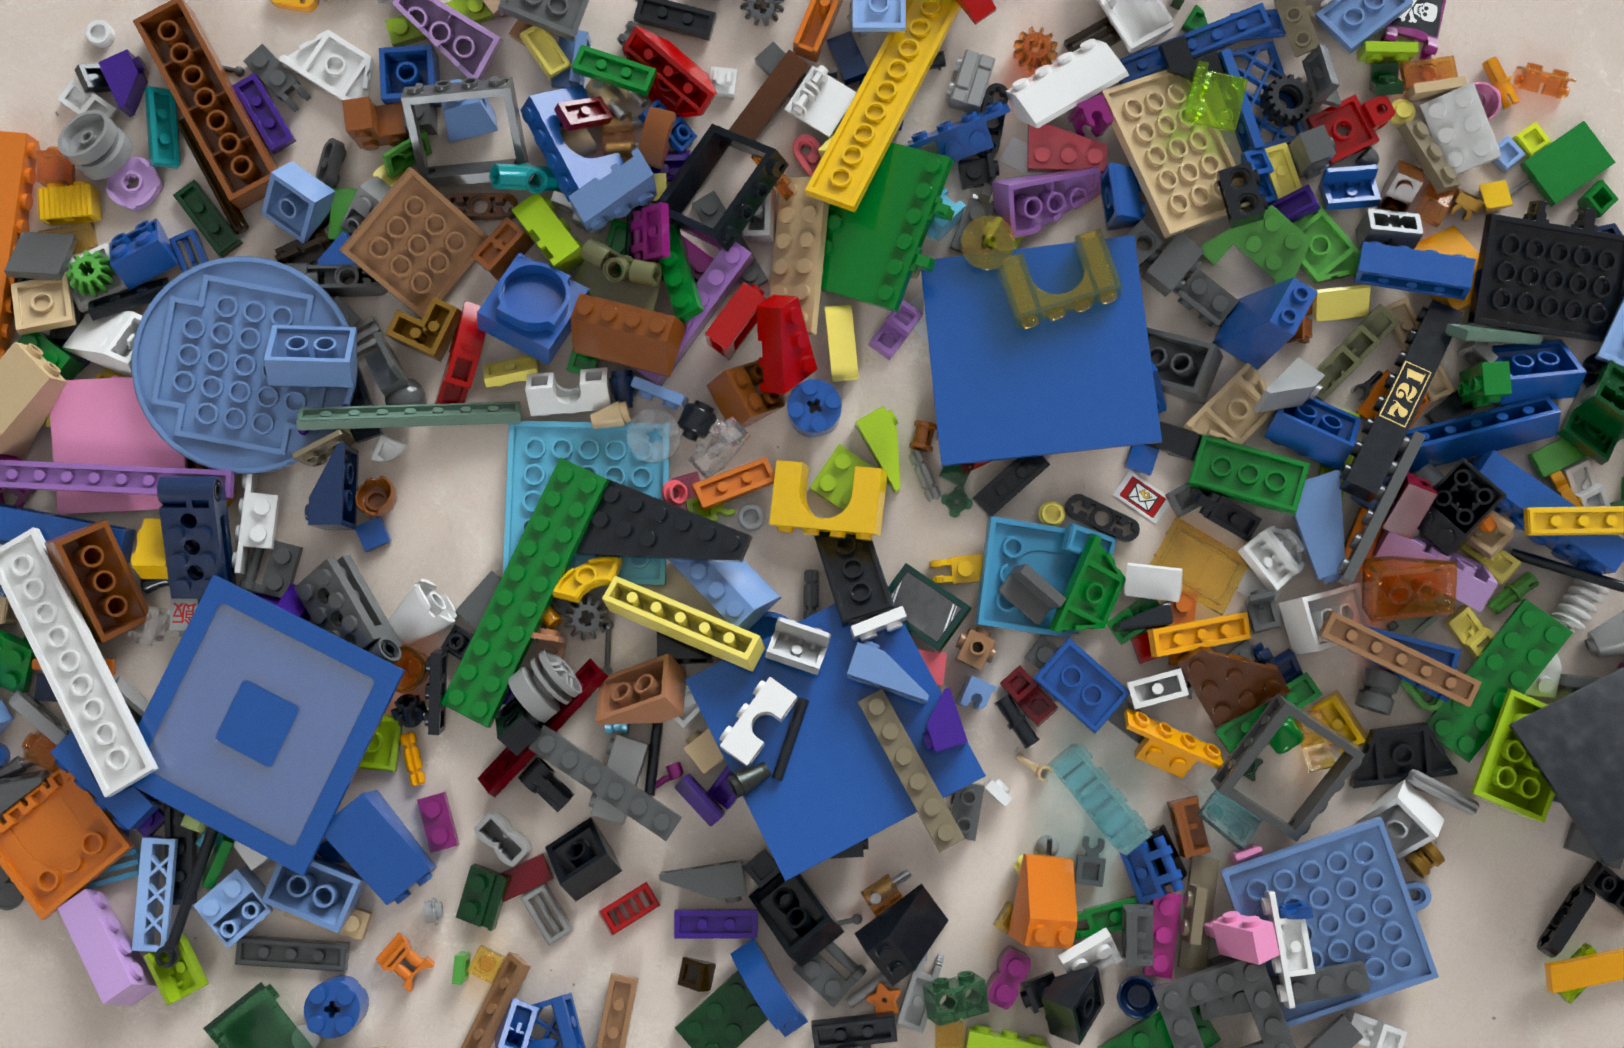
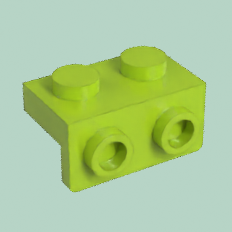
(178, 979)

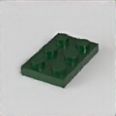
(723, 1017)

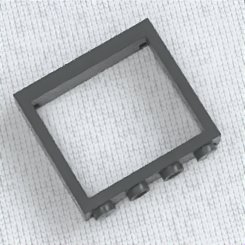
(466, 89)
(1255, 742)

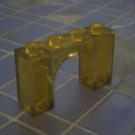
(1031, 304)

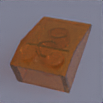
(1407, 588)

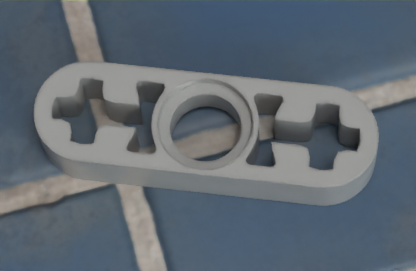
(39, 716)

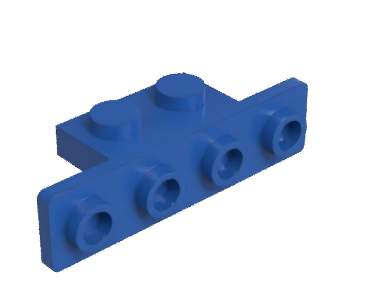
(963, 137)

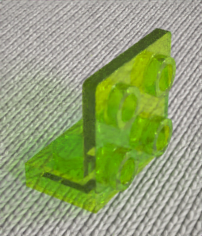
(1214, 99)

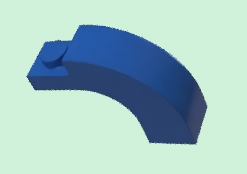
(767, 988)

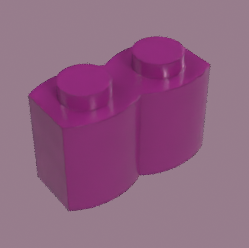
(1003, 983)

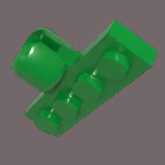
(1288, 735)

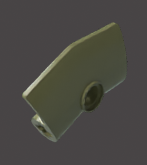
(635, 286)

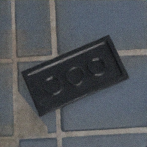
(854, 577)

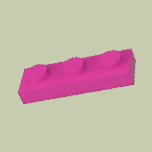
(1165, 931)

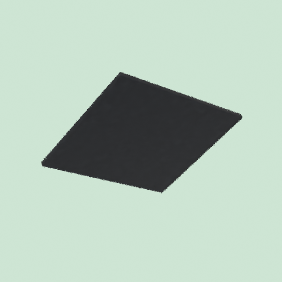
(1581, 757)

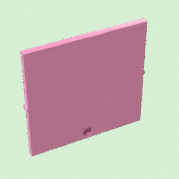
(106, 426)

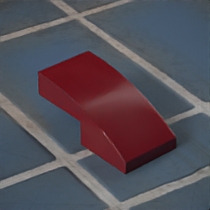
(1029, 696)

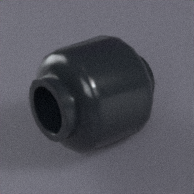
(696, 420)

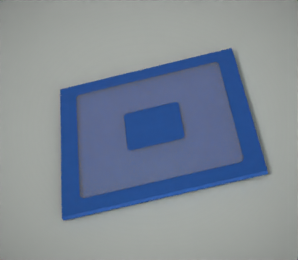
(262, 723)

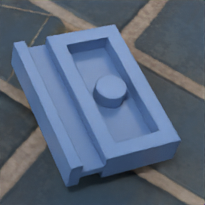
(649, 390)

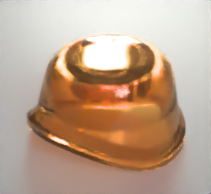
(414, 663)

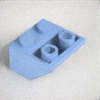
(234, 905)

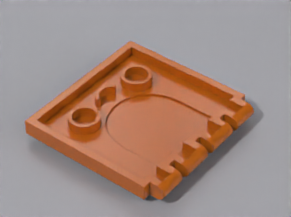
(58, 842)

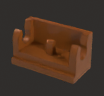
(502, 247)
(1188, 827)

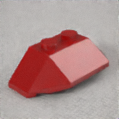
(679, 81)

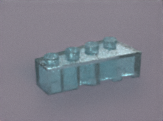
(1099, 799)

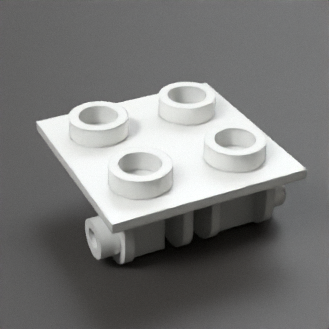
(820, 101)

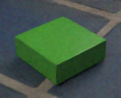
(460, 967)

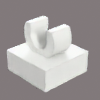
(724, 81)

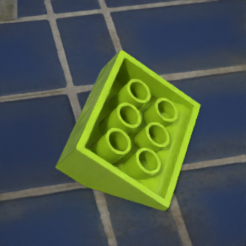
(1507, 772)

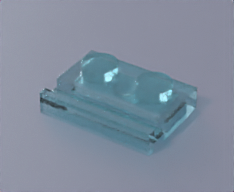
(1229, 819)

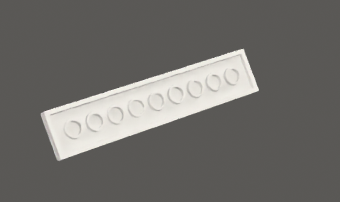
(73, 664)

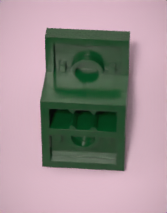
(1597, 415)

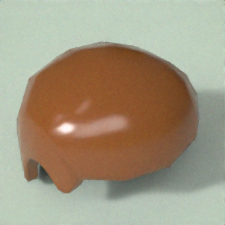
(376, 497)

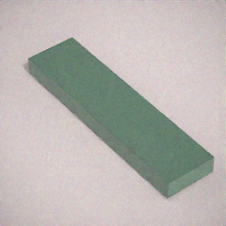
(1492, 334)

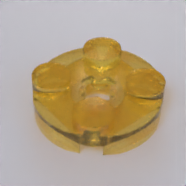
(972, 241)

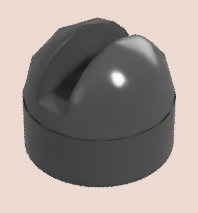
(1368, 157)

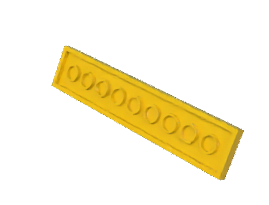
(881, 104)

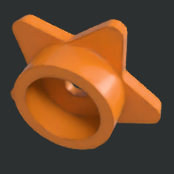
(884, 992)

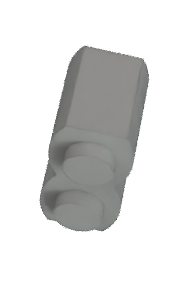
(498, 833)

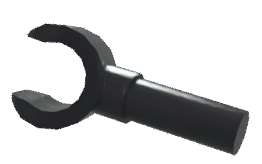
(1367, 385)

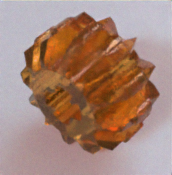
(1034, 40)

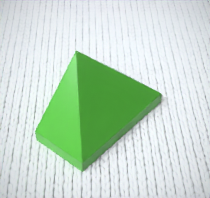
(402, 156)

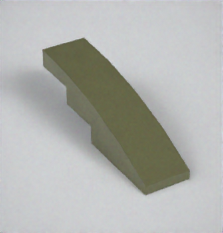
(1355, 349)

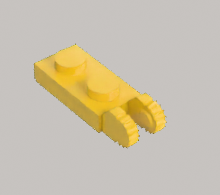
(963, 569)

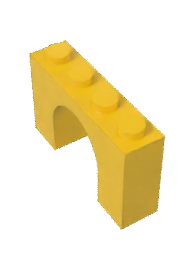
(860, 517)

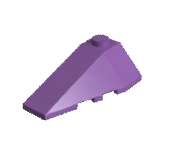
(1041, 198)

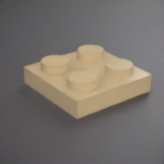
(42, 305)

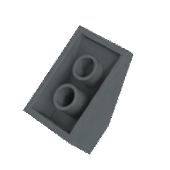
(1184, 364)

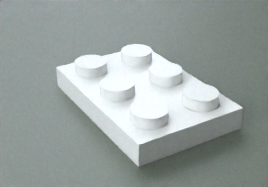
(1461, 129)

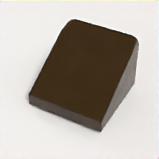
(696, 974)

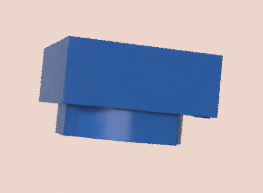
(531, 308)

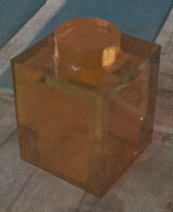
(54, 167)

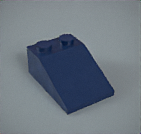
(333, 497)

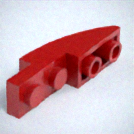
(463, 357)

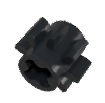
(409, 710)

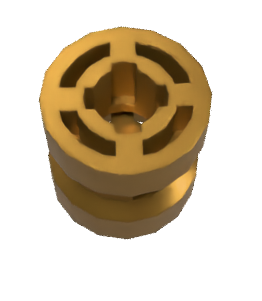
(1424, 859)

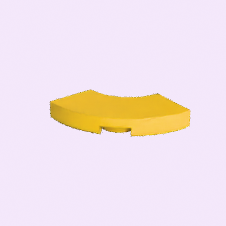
(587, 576)

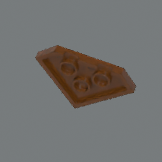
(1230, 683)

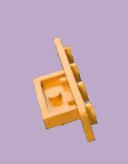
(1169, 747)

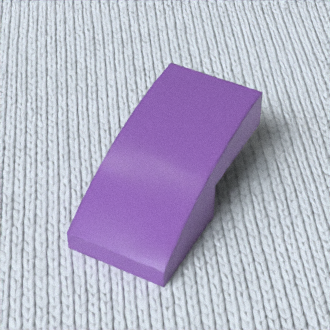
(895, 330)

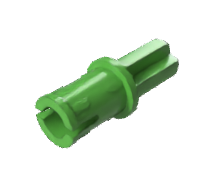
(1513, 593)

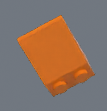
(1045, 903)

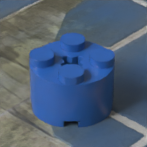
(811, 393)
(324, 1018)

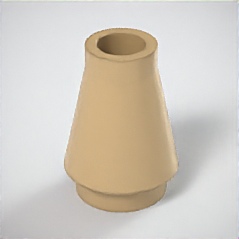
(612, 416)

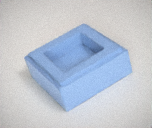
(1510, 153)

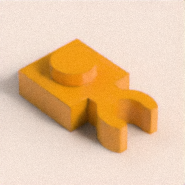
(1563, 488)

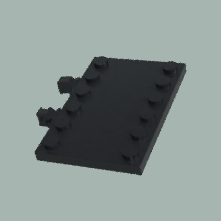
(1548, 275)

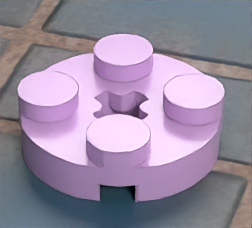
(144, 194)

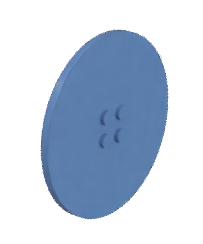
(205, 370)

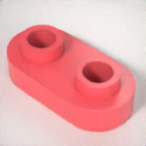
(807, 161)

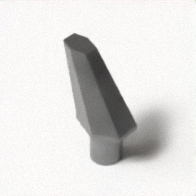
(15, 766)

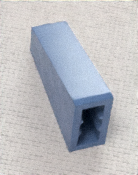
(1321, 525)

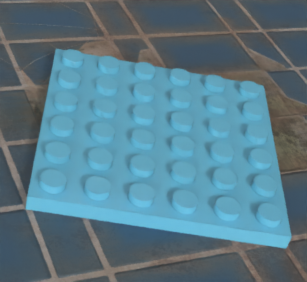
(532, 457)

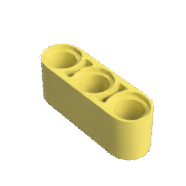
(841, 343)

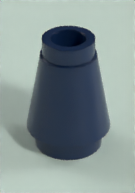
(621, 388)

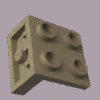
(318, 451)

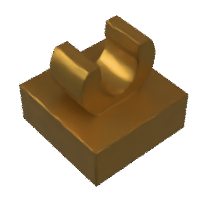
(1468, 202)

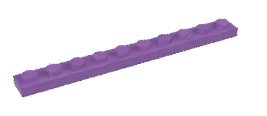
(98, 477)

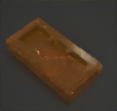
(1427, 70)

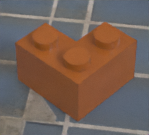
(374, 125)

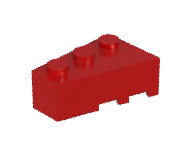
(785, 344)

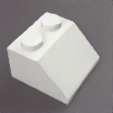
(1407, 818)

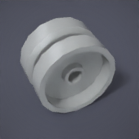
(95, 145)

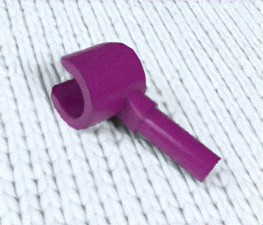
(674, 771)

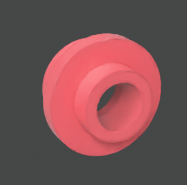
(680, 492)

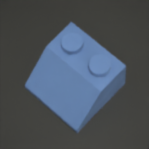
(296, 201)

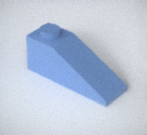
(880, 671)

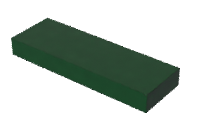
(208, 219)

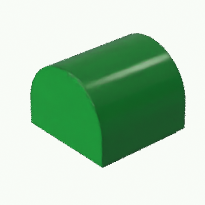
(1598, 197)

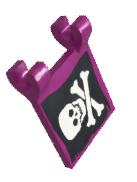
(1419, 24)

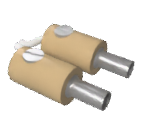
(597, 88)

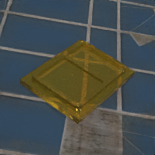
(1208, 566)

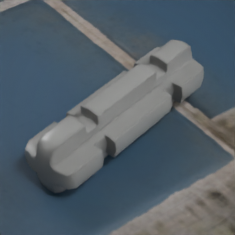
(925, 475)

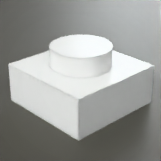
(998, 791)

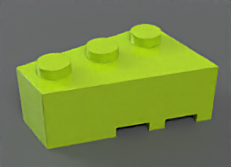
(549, 233)

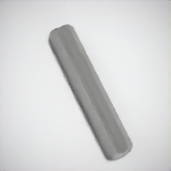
(1442, 792)

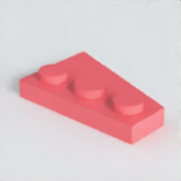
(1061, 150)

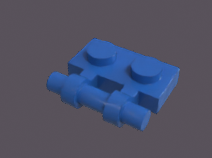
(1145, 874)

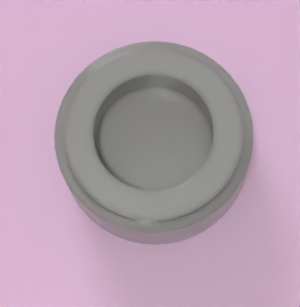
(751, 517)

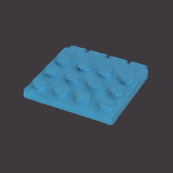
(1019, 543)

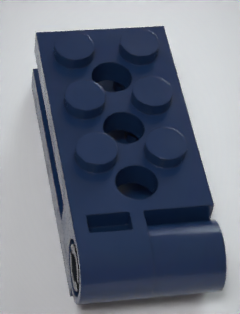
(194, 533)

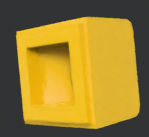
(1495, 196)

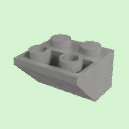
(364, 202)

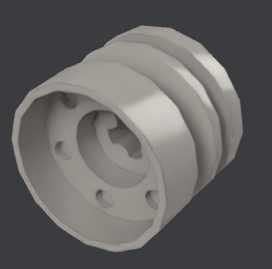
(545, 685)

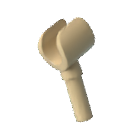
(1034, 767)

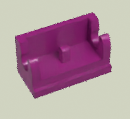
(1093, 113)

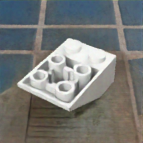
(106, 340)

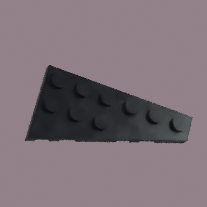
(647, 527)

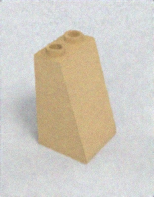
(26, 396)

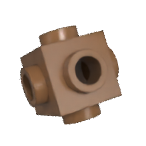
(968, 655)

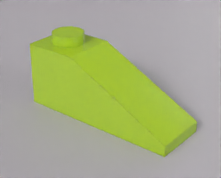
(881, 439)

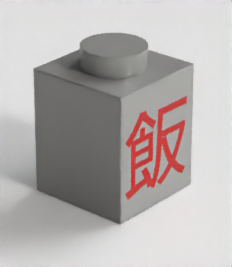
(181, 613)

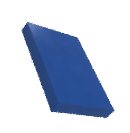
(1081, 685)

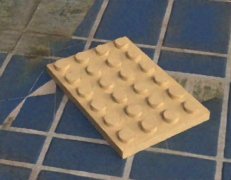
(1168, 156)

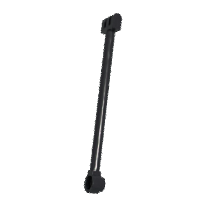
(171, 946)

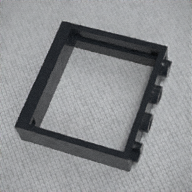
(746, 202)

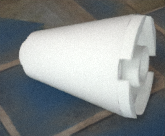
(422, 613)

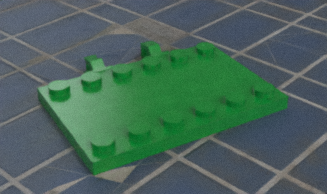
(880, 244)

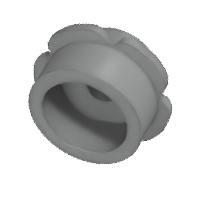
(433, 911)

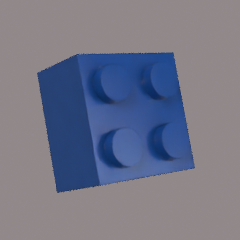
(406, 67)

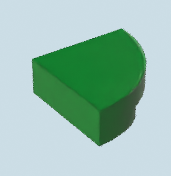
(1195, 19)

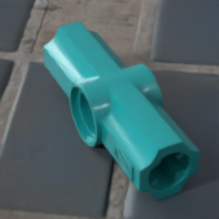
(517, 177)

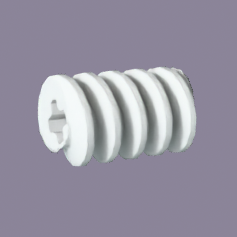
(1577, 602)

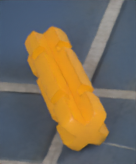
(412, 758)

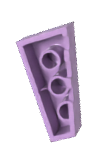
(455, 35)
(1474, 579)
(106, 949)

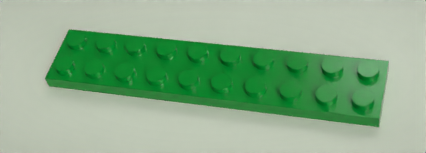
(524, 592)

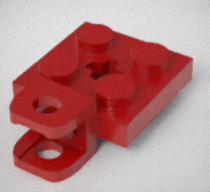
(1359, 119)

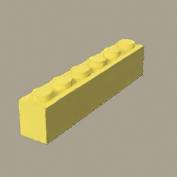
(684, 623)

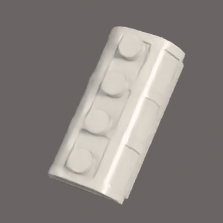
(1138, 21)

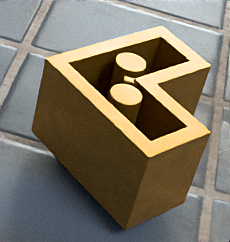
(431, 334)

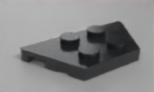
(1396, 751)

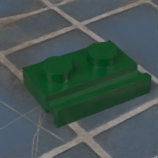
(483, 897)

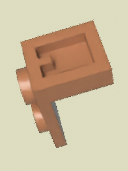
(551, 640)

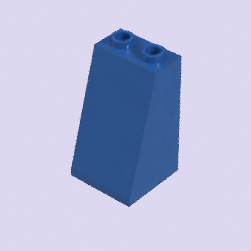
(1265, 321)
(379, 847)

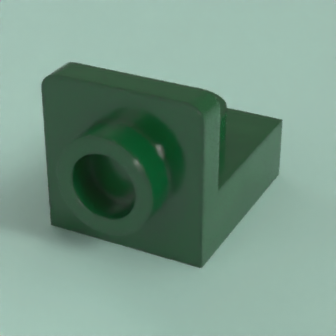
(1385, 79)

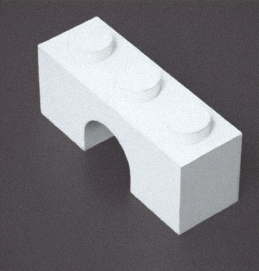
(549, 398)
(770, 700)

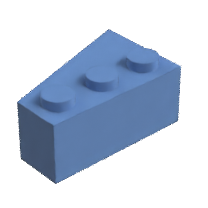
(614, 194)

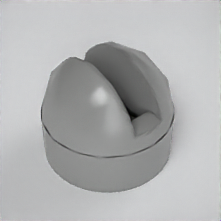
(1041, 845)

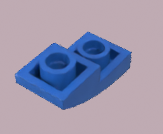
(681, 133)

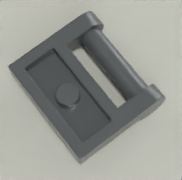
(279, 570)
(828, 980)

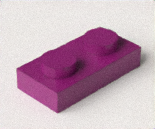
(438, 822)

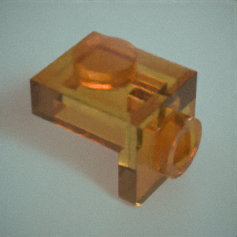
(38, 749)

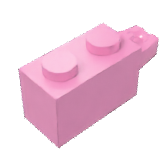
(1243, 937)

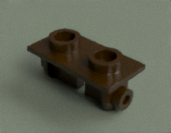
(304, 253)

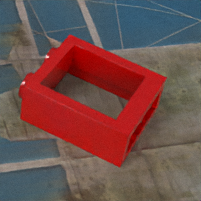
(735, 320)

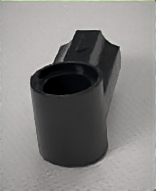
(541, 779)

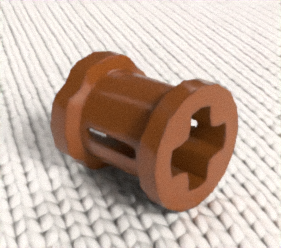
(923, 436)

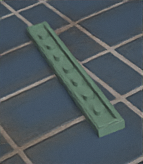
(408, 415)

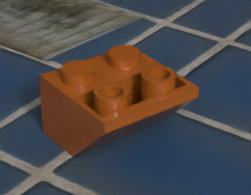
(739, 394)

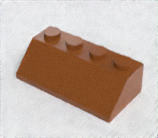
(626, 334)
(99, 580)

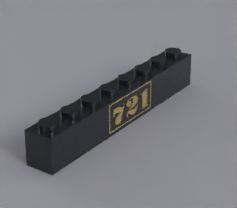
(1400, 402)

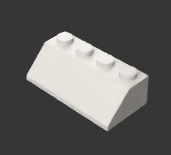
(1065, 83)

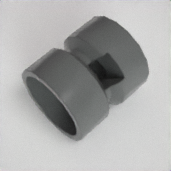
(1378, 691)

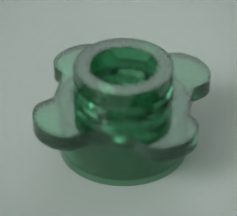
(964, 502)

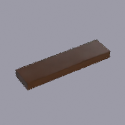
(771, 96)

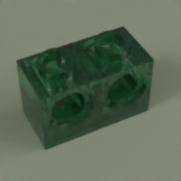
(956, 1005)

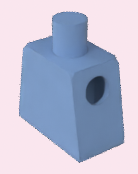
(468, 118)

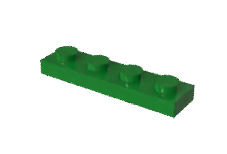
(680, 279)

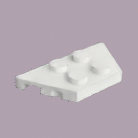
(333, 66)

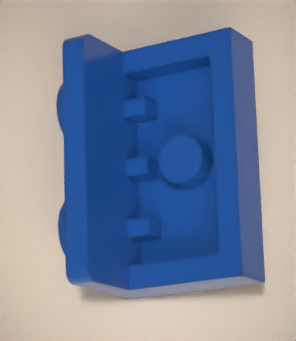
(1349, 187)

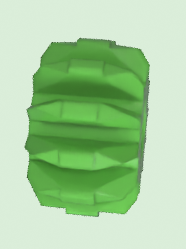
(80, 273)

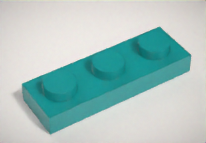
(162, 128)

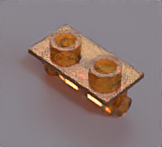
(1554, 83)

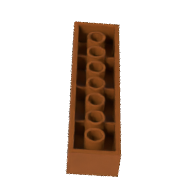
(208, 101)

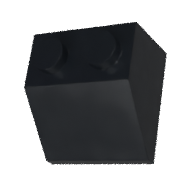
(583, 859)
(1073, 1003)

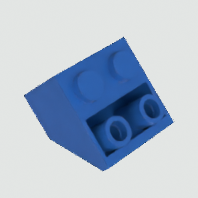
(141, 253)

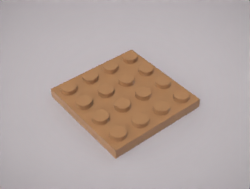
(415, 242)

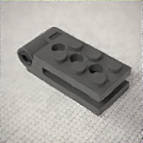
(345, 606)

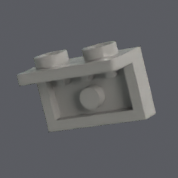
(798, 645)

